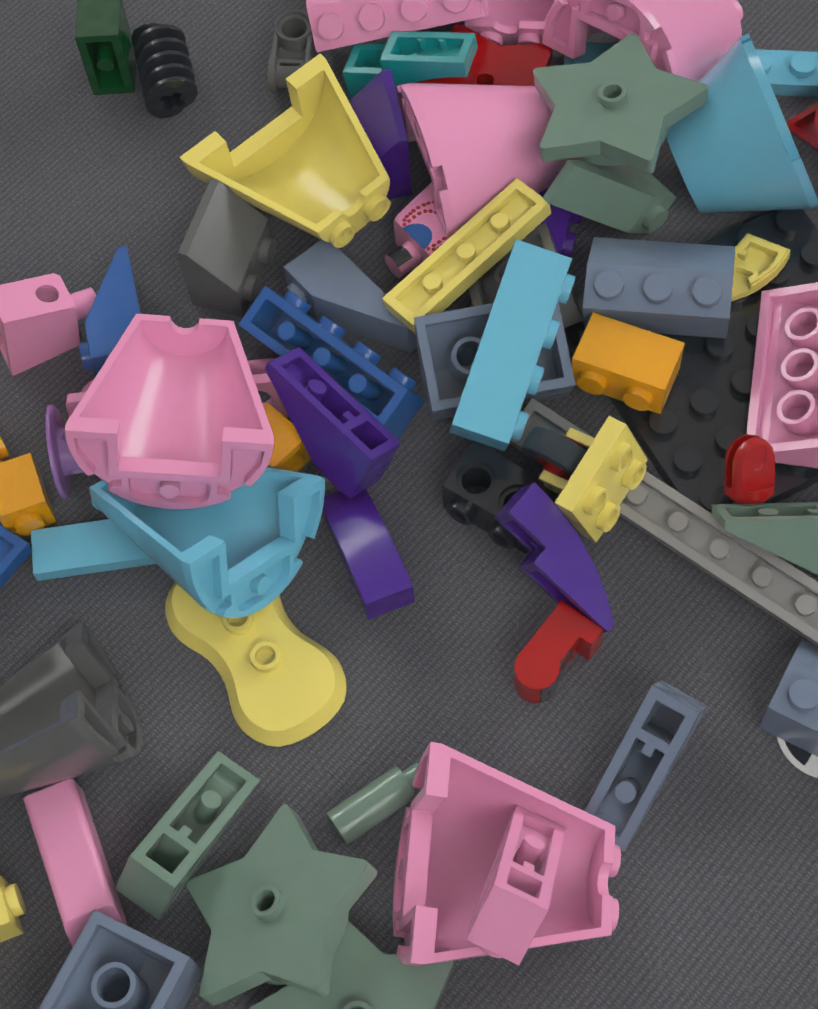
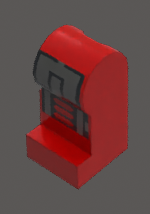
(552, 650)

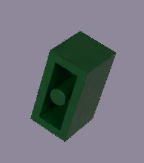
(105, 46)

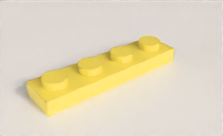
(467, 254)

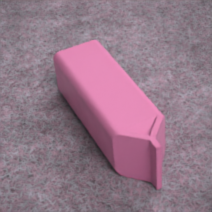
(72, 856)

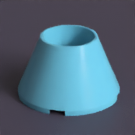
(738, 145)

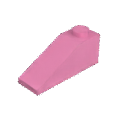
(517, 887)

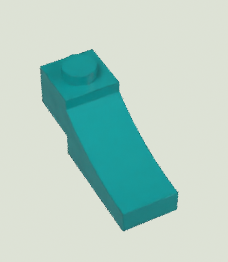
(411, 58)

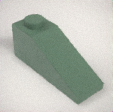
(611, 196)
(780, 528)
(185, 835)

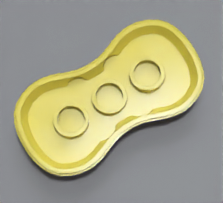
(273, 673)

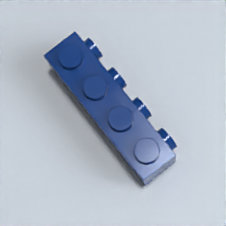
(285, 325)

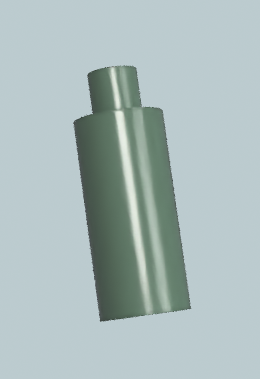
(373, 803)

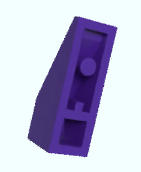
(334, 427)

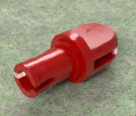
(749, 470)

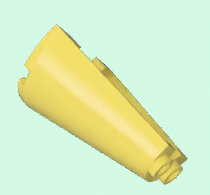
(306, 164)

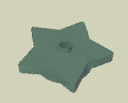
(614, 107)
(277, 912)
(368, 980)

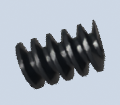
(164, 69)

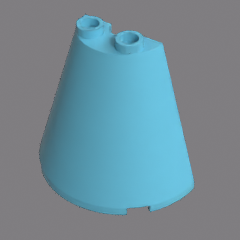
(231, 552)

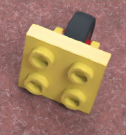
(588, 472)

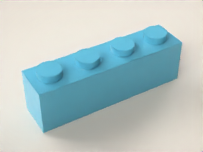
(511, 346)

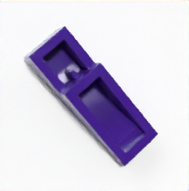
(367, 553)
(556, 555)

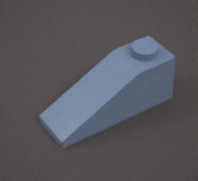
(345, 295)
(645, 759)

